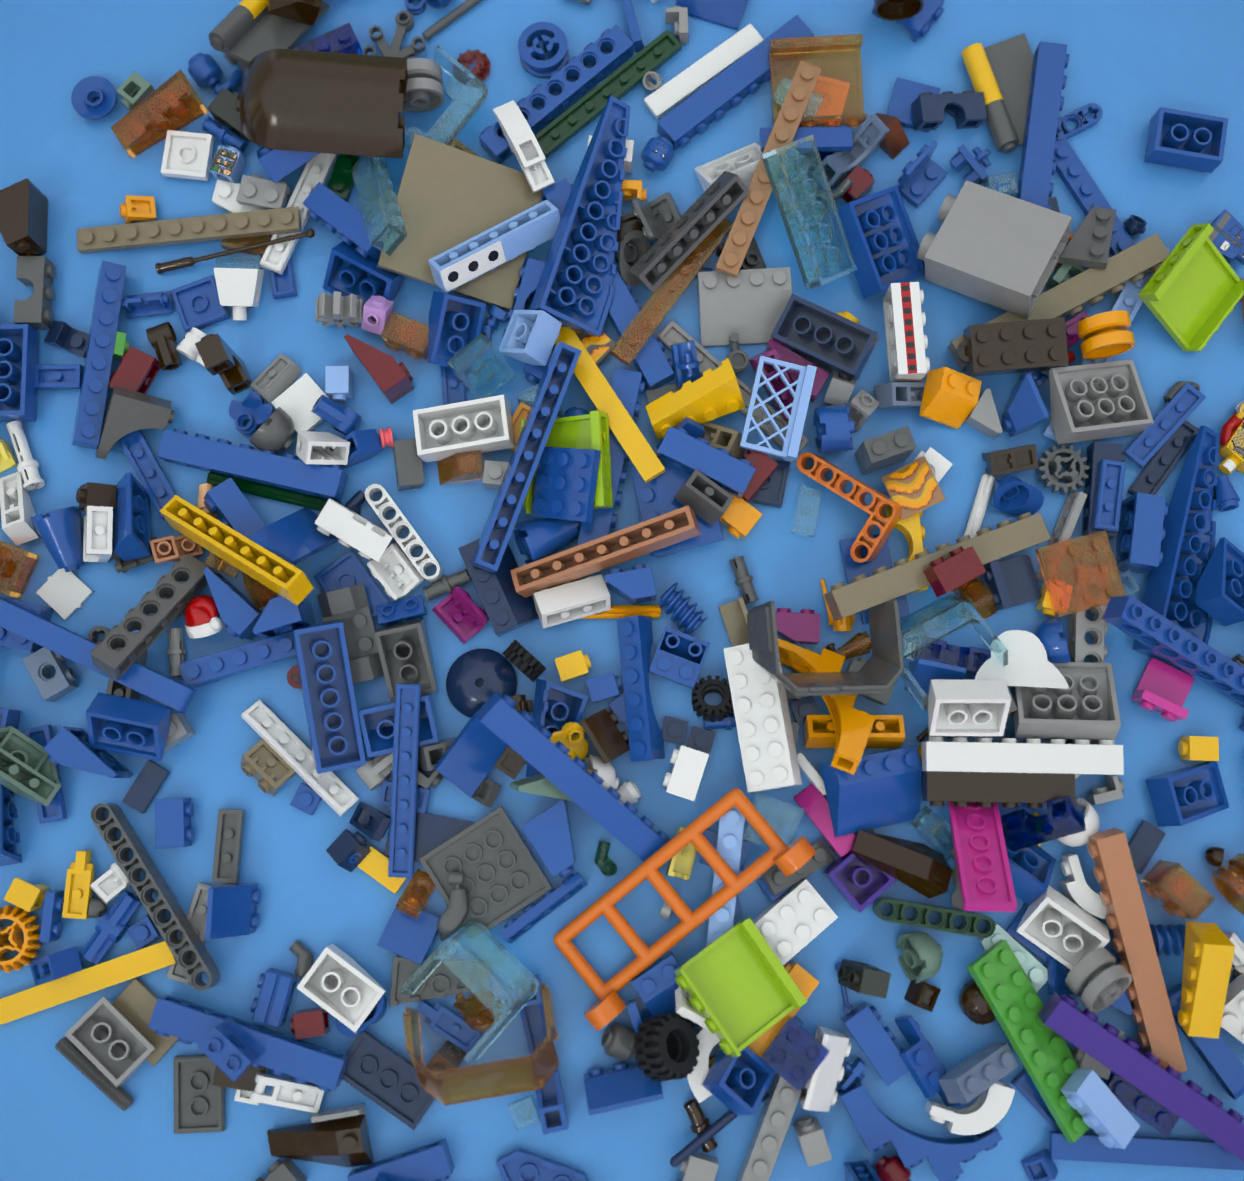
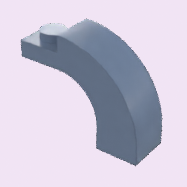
(865, 143)

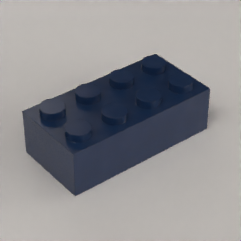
(825, 337)

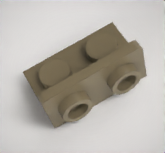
(266, 767)

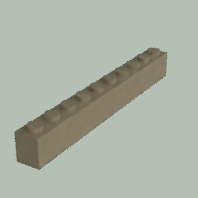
(1089, 286)
(909, 576)

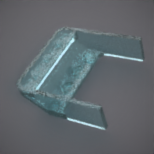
(936, 622)
(487, 972)

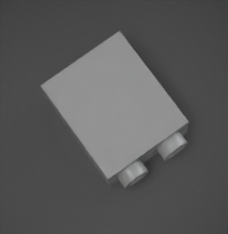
(994, 247)

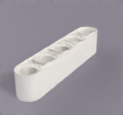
(394, 527)

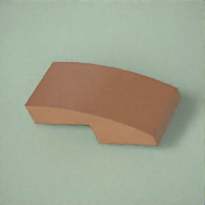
(174, 548)

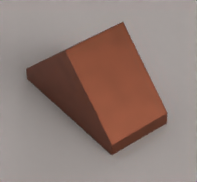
(896, 139)

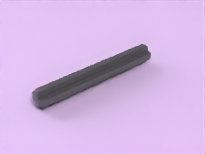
(90, 1071)

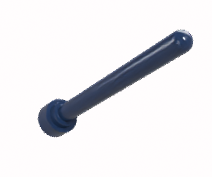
(705, 1136)

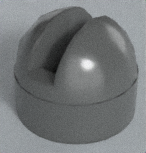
(97, 908)

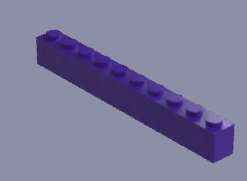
(1145, 1072)

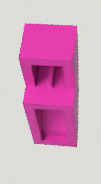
(818, 812)

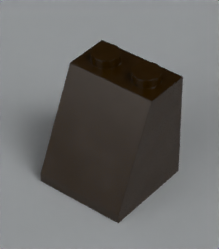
(24, 218)

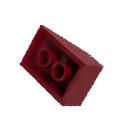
(389, 375)

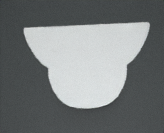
(1026, 663)

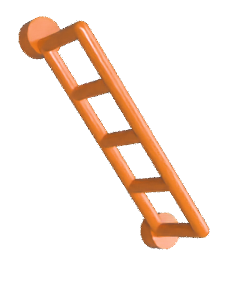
(786, 857)

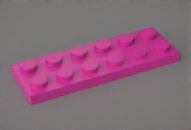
(981, 858)

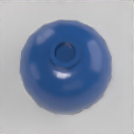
(1053, 640)

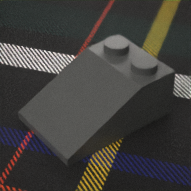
(406, 656)

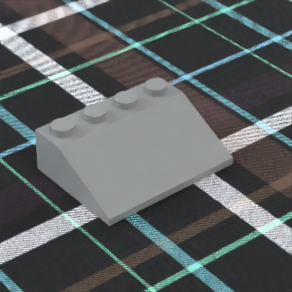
(741, 305)
(1097, 402)
(1080, 712)

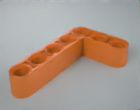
(856, 497)

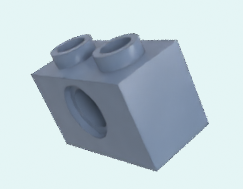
(39, 666)

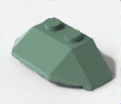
(26, 767)

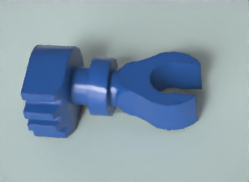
(496, 314)

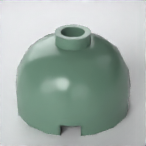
(920, 956)

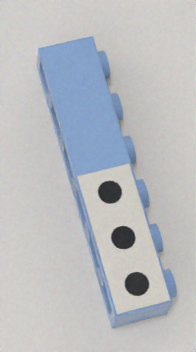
(495, 246)

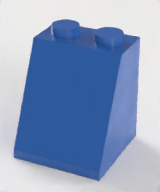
(553, 838)

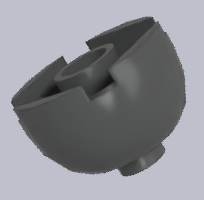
(275, 432)

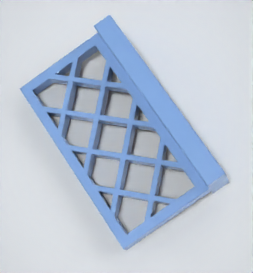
(797, 414)

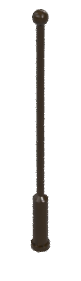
(190, 261)

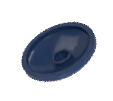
(475, 665)

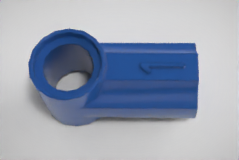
(339, 417)

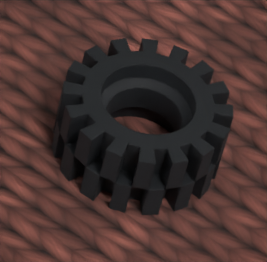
(524, 660)
(707, 710)

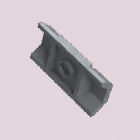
(354, 611)

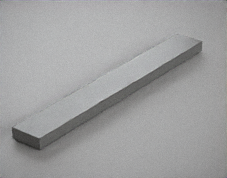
(675, 334)

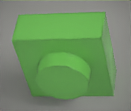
(120, 346)

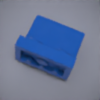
(921, 176)

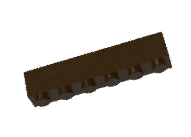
(995, 787)

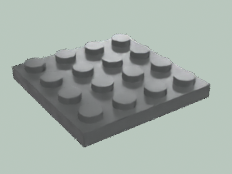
(495, 869)

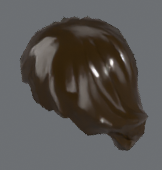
(974, 1004)

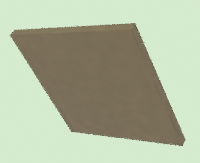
(450, 199)

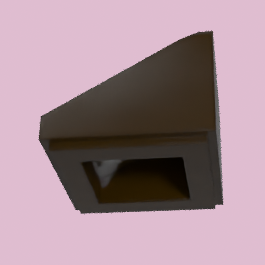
(922, 995)

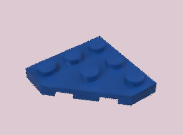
(526, 1166)

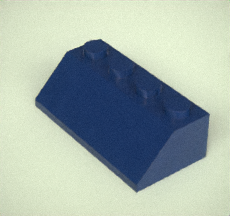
(498, 594)

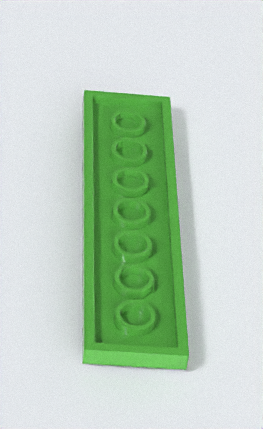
(1037, 1045)

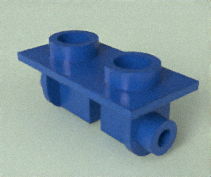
(147, 304)
(395, 611)

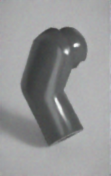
(304, 961)

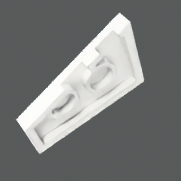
(225, 197)

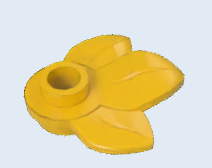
(576, 744)

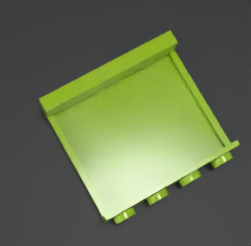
(1193, 289)
(582, 432)
(739, 987)

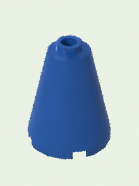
(62, 536)
(544, 537)

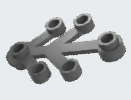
(394, 51)

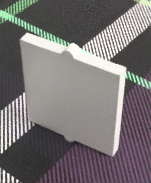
(64, 592)

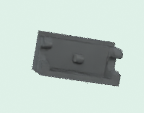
(408, 465)

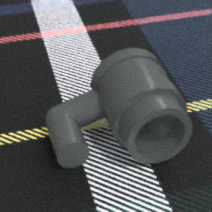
(737, 357)

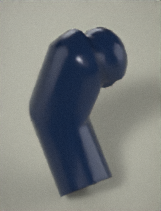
(355, 502)

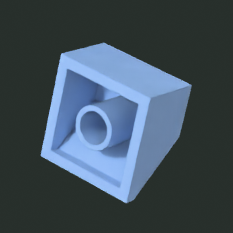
(530, 336)

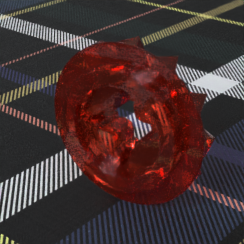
(482, 62)

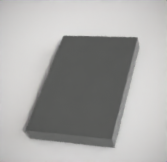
(197, 1103)

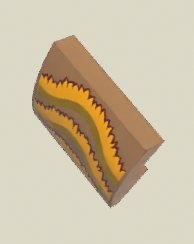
(913, 487)

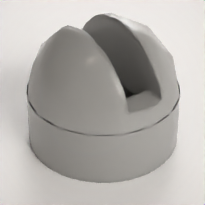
(650, 85)

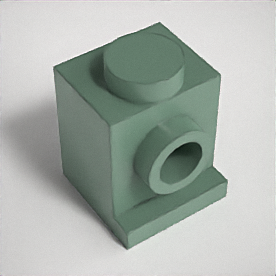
(134, 90)

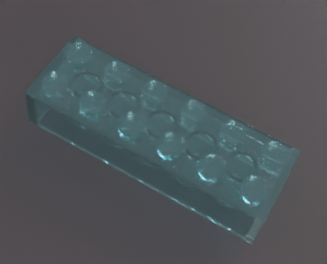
(809, 212)

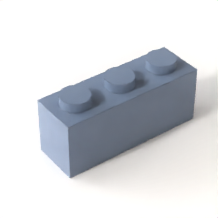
(978, 1073)

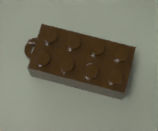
(1014, 347)

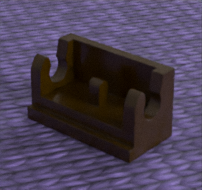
(1011, 460)

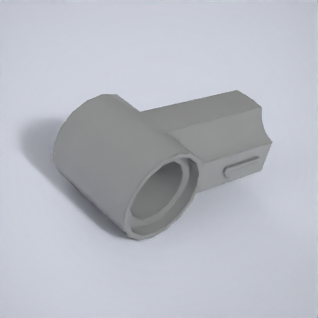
(376, 770)

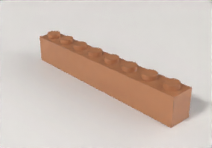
(606, 551)

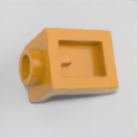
(633, 189)
(138, 208)

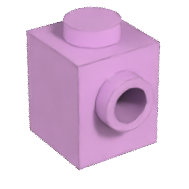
(376, 314)

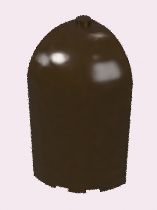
(325, 102)

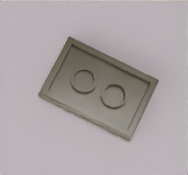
(137, 1006)

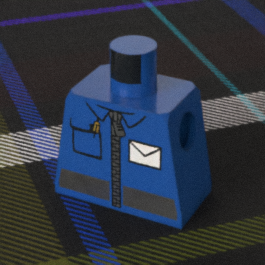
(1228, 237)

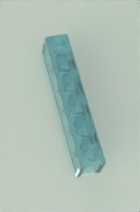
(378, 203)

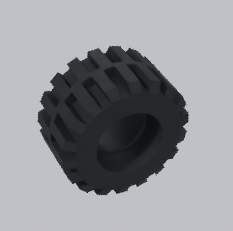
(681, 1050)

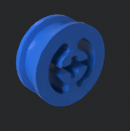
(553, 43)

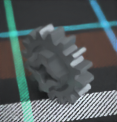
(1069, 474)

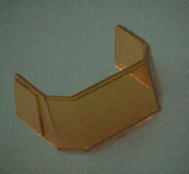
(488, 1078)

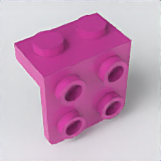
(1163, 690)

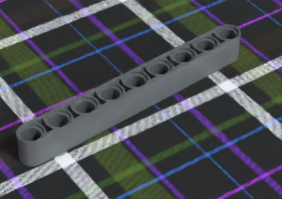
(165, 900)

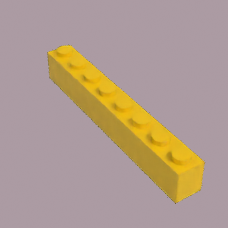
(237, 550)

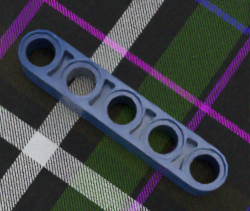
(1213, 1052)

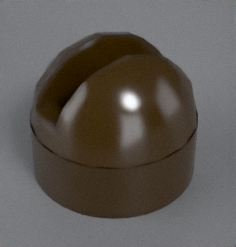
(1214, 856)

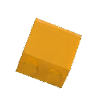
(949, 396)

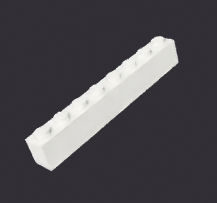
(1022, 757)

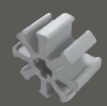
(339, 310)

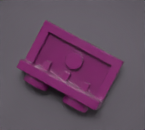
(461, 615)

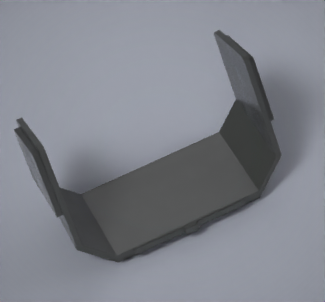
(873, 678)

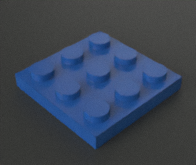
(566, 484)

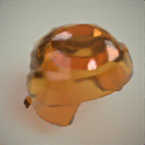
(474, 1012)

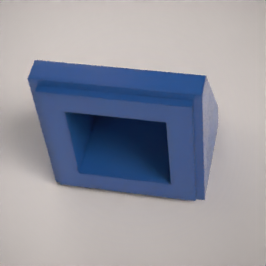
(1040, 1166)

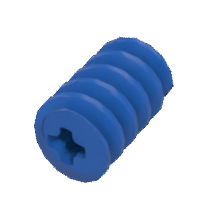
(681, 609)
(1168, 938)

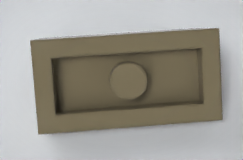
(735, 621)

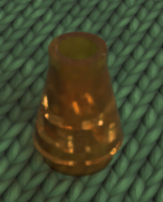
(856, 646)

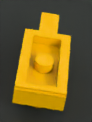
(77, 886)

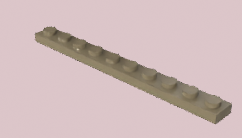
(189, 230)

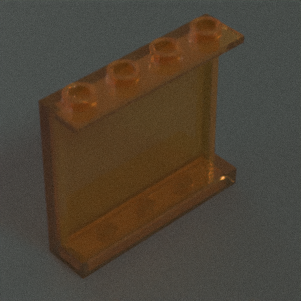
(838, 82)

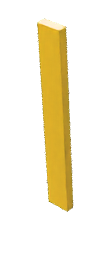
(619, 420)
(85, 982)

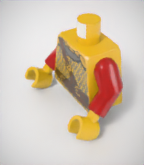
(1232, 443)

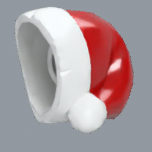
(202, 617)

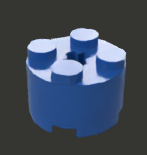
(833, 428)

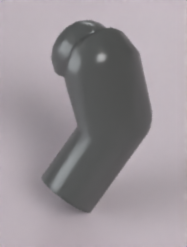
(1176, 387)

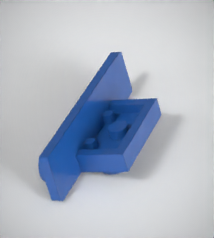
(922, 1060)

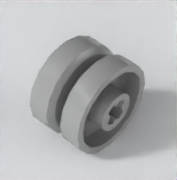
(424, 85)
(1098, 980)

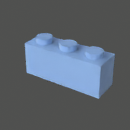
(1100, 1108)

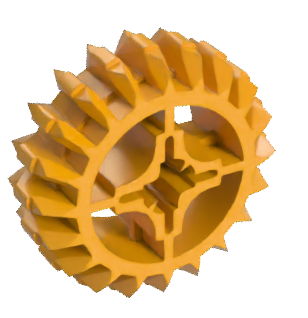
(25, 945)

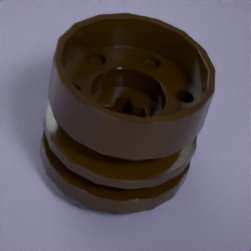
(897, 9)

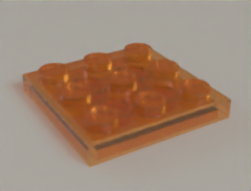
(1080, 573)

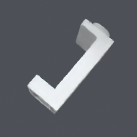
(97, 534)

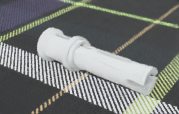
(27, 465)

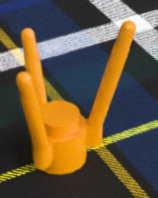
(842, 625)

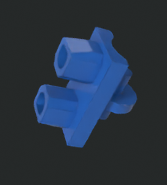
(965, 158)
(685, 362)

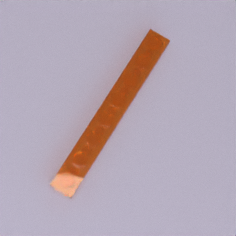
(666, 297)

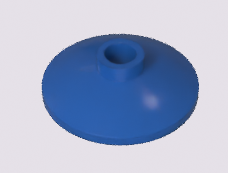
(89, 91)

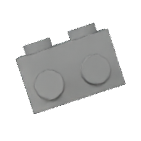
(262, 193)

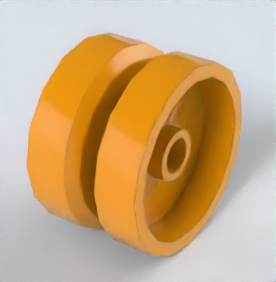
(1105, 335)

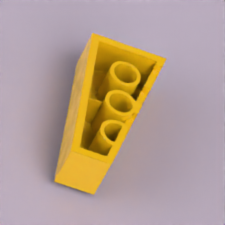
(700, 400)
(1204, 979)

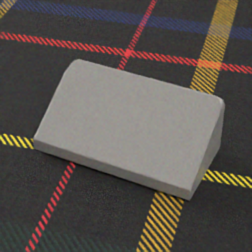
(276, 378)

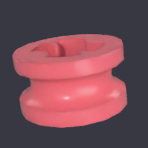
(386, 437)

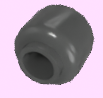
(619, 1042)

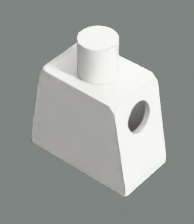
(239, 289)
(314, 448)

